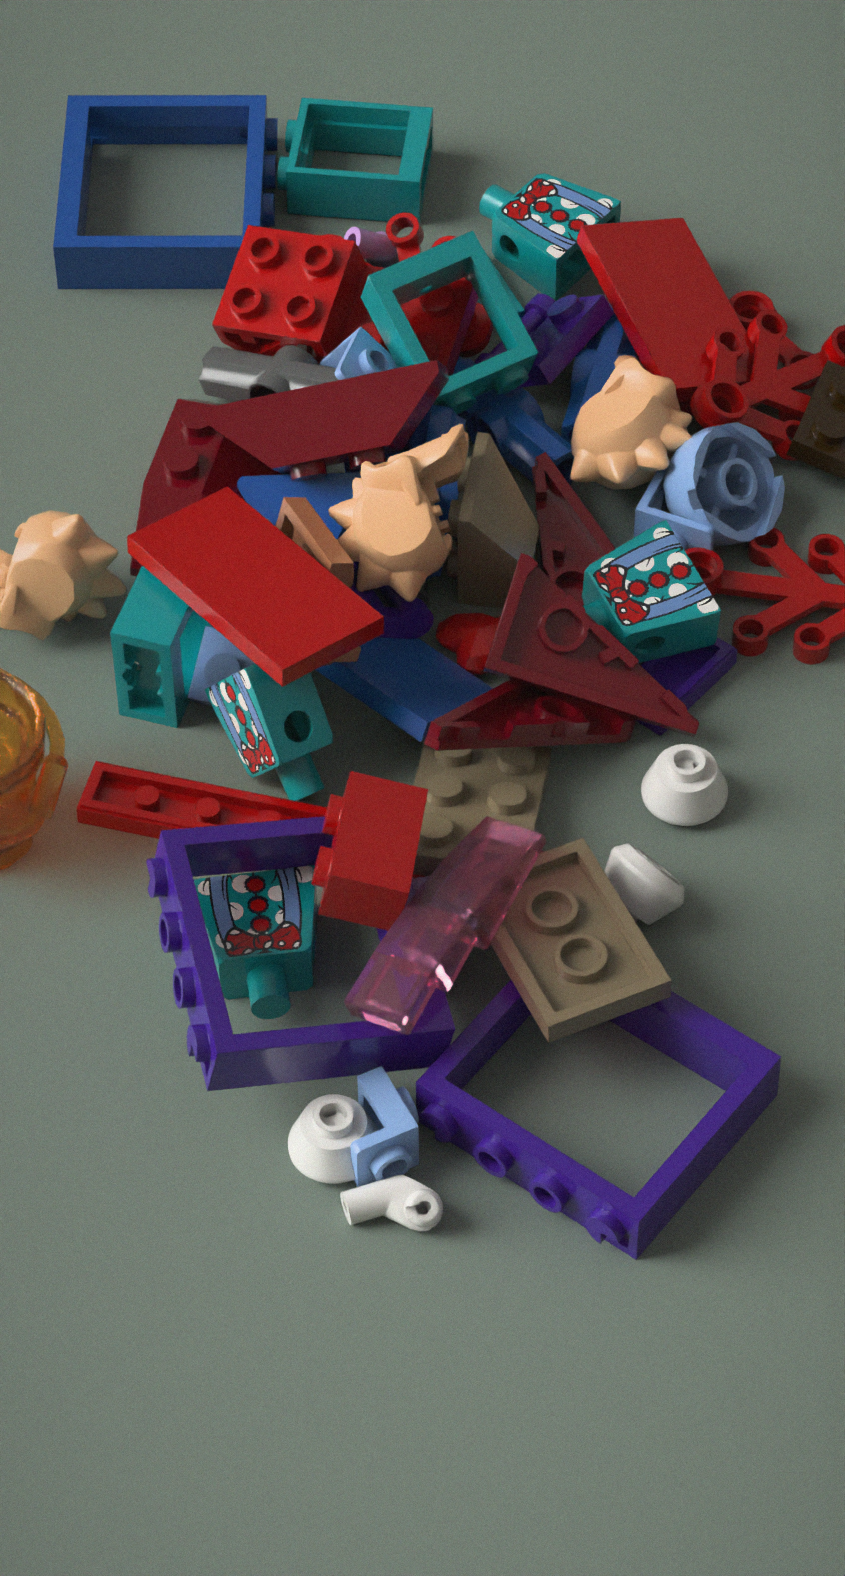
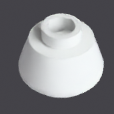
(684, 786)
(643, 884)
(324, 1135)

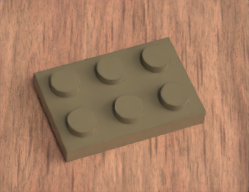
(474, 785)
(576, 946)

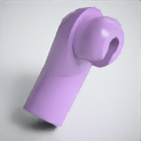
(373, 246)

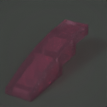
(443, 922)

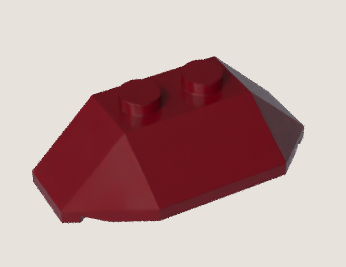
(332, 421)
(191, 465)

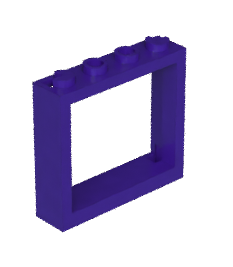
(271, 1055)
(563, 1185)

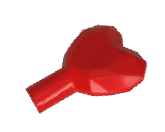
(469, 637)

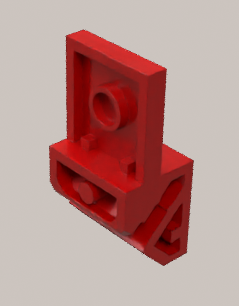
(309, 296)

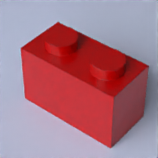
(372, 850)

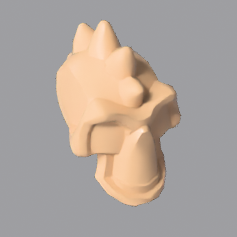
(628, 428)
(394, 515)
(55, 574)

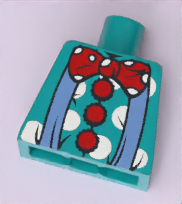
(539, 229)
(651, 596)
(274, 726)
(262, 934)

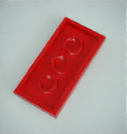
(664, 297)
(255, 586)

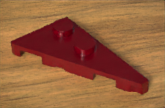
(568, 531)
(559, 648)
(525, 717)

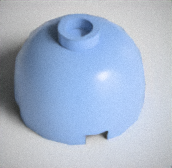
(725, 483)

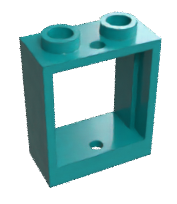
(357, 129)
(432, 270)
(165, 641)

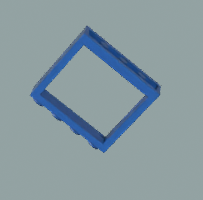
(158, 119)

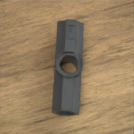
(249, 375)

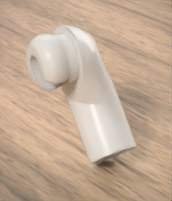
(396, 1199)

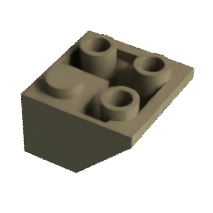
(490, 528)

